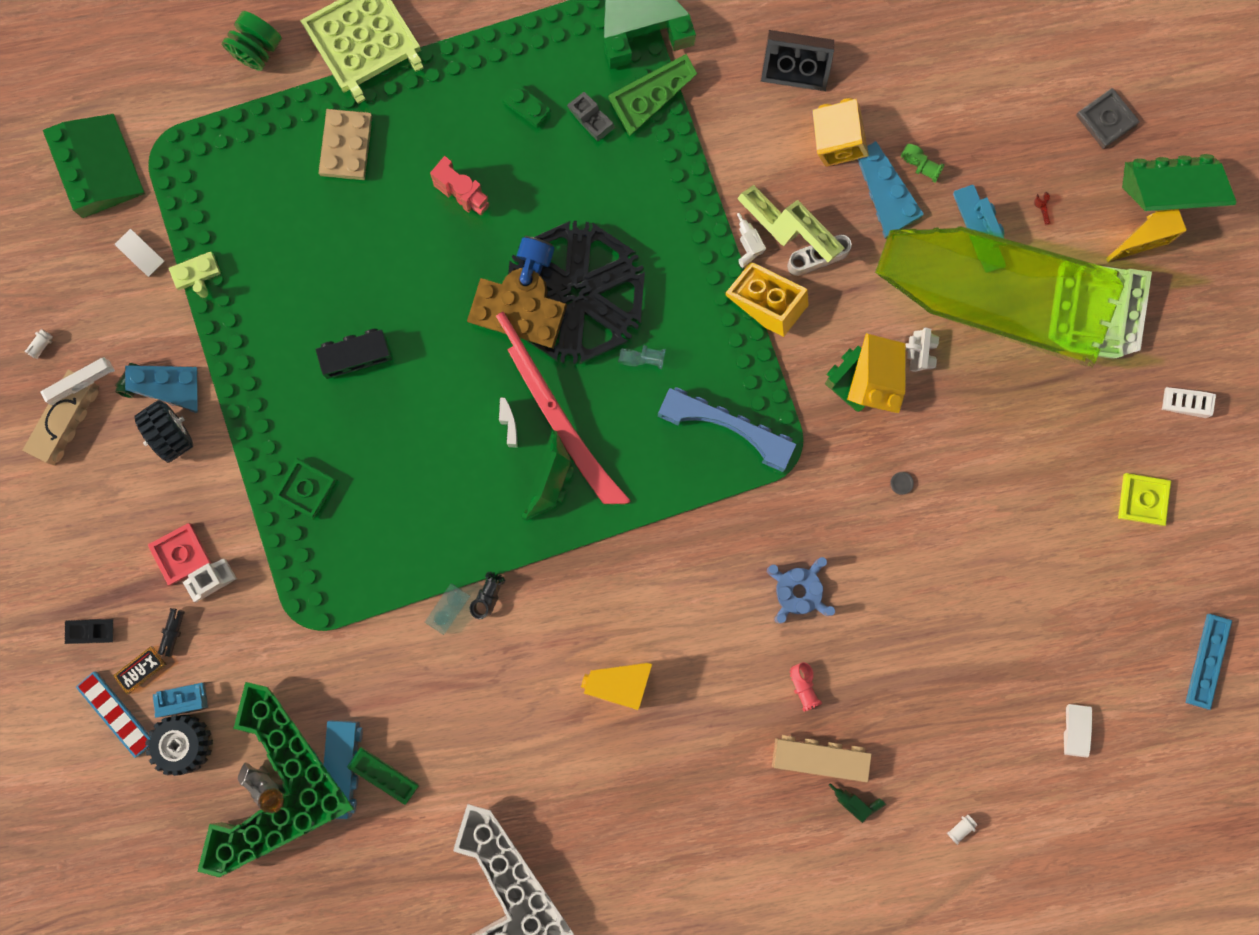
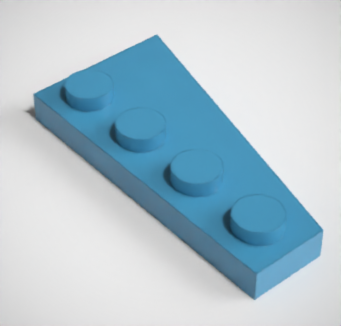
(890, 196)

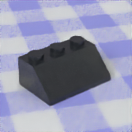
(797, 60)

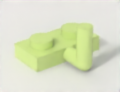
(195, 272)

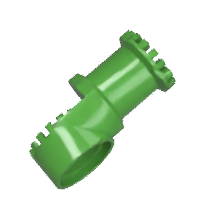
(916, 156)

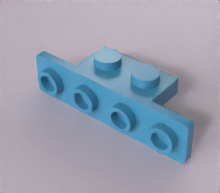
(977, 213)

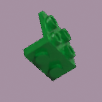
(841, 377)

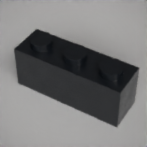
(353, 353)

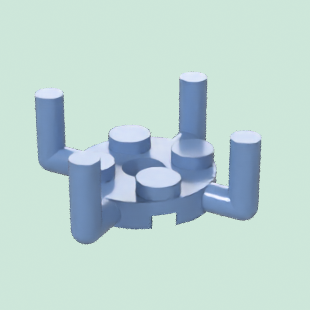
(812, 586)

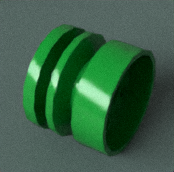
(252, 41)

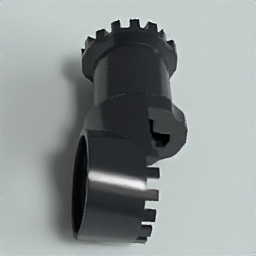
(487, 595)

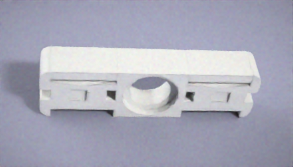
(77, 381)

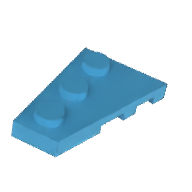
(165, 383)

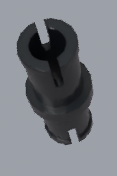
(171, 632)

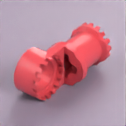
(804, 686)

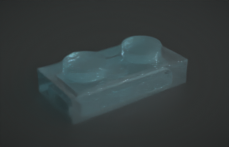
(447, 609)

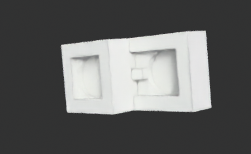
(139, 252)
(506, 417)
(1078, 730)

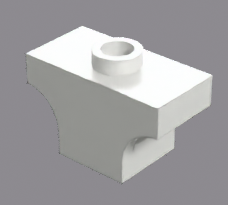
(209, 579)

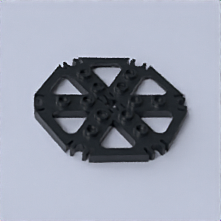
(590, 283)

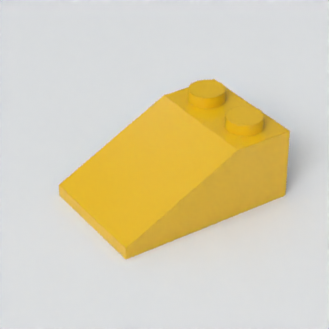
(1158, 230)
(769, 298)
(880, 374)

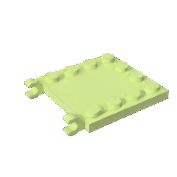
(361, 40)

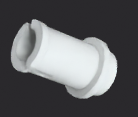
(39, 343)
(962, 829)

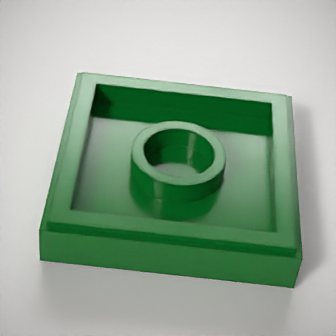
(305, 488)

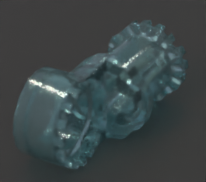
(636, 358)

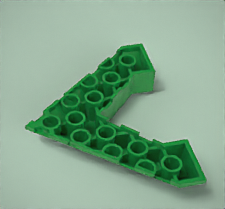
(310, 794)

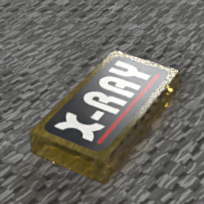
(139, 670)

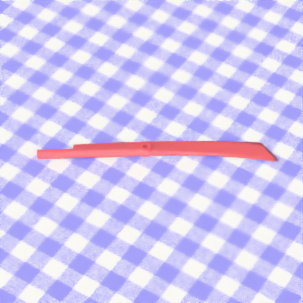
(589, 467)

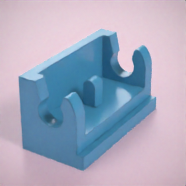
(180, 700)

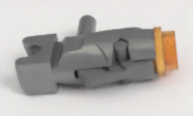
(262, 788)

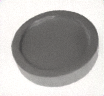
(901, 483)

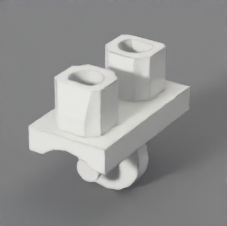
(919, 350)

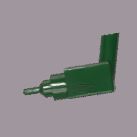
(856, 805)

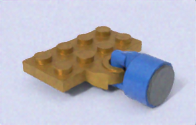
(522, 298)

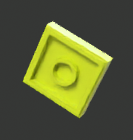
(1144, 499)

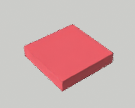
(179, 554)

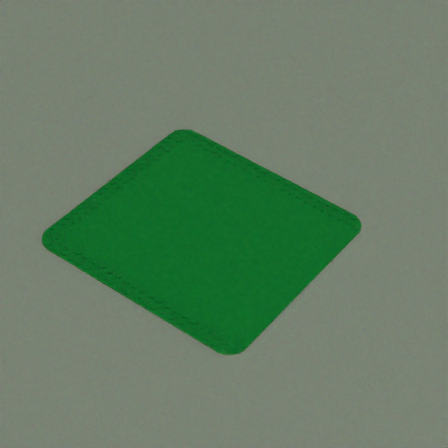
(418, 440)

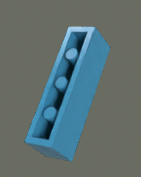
(340, 748)

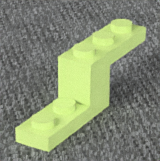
(790, 223)

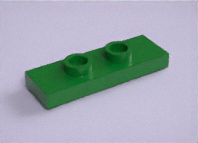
(383, 776)

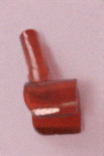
(1043, 206)

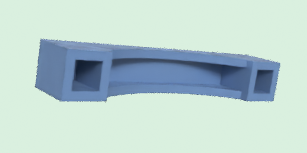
(773, 448)

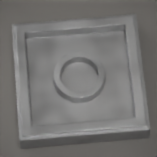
(1107, 118)

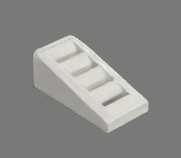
(1208, 405)

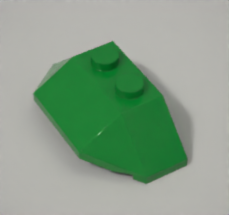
(550, 479)

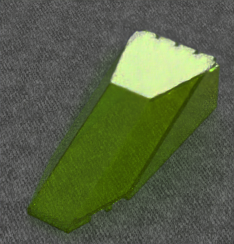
(1005, 288)

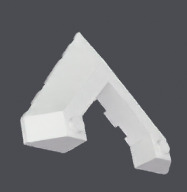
(517, 889)

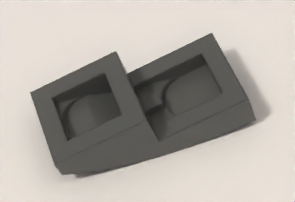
(590, 116)

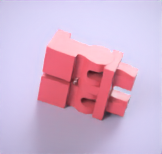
(460, 186)

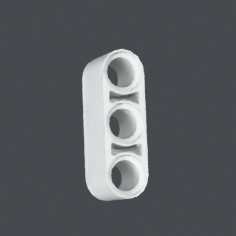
(810, 262)

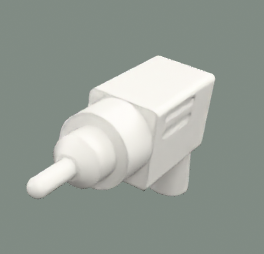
(751, 241)

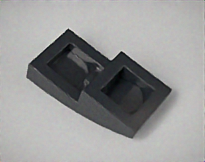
(88, 631)

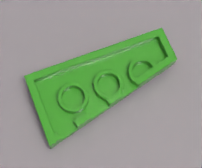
(648, 94)

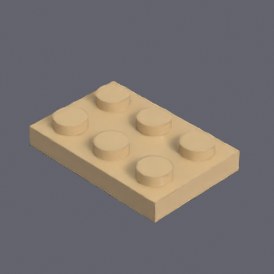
(345, 144)

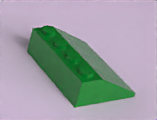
(93, 163)
(1178, 183)

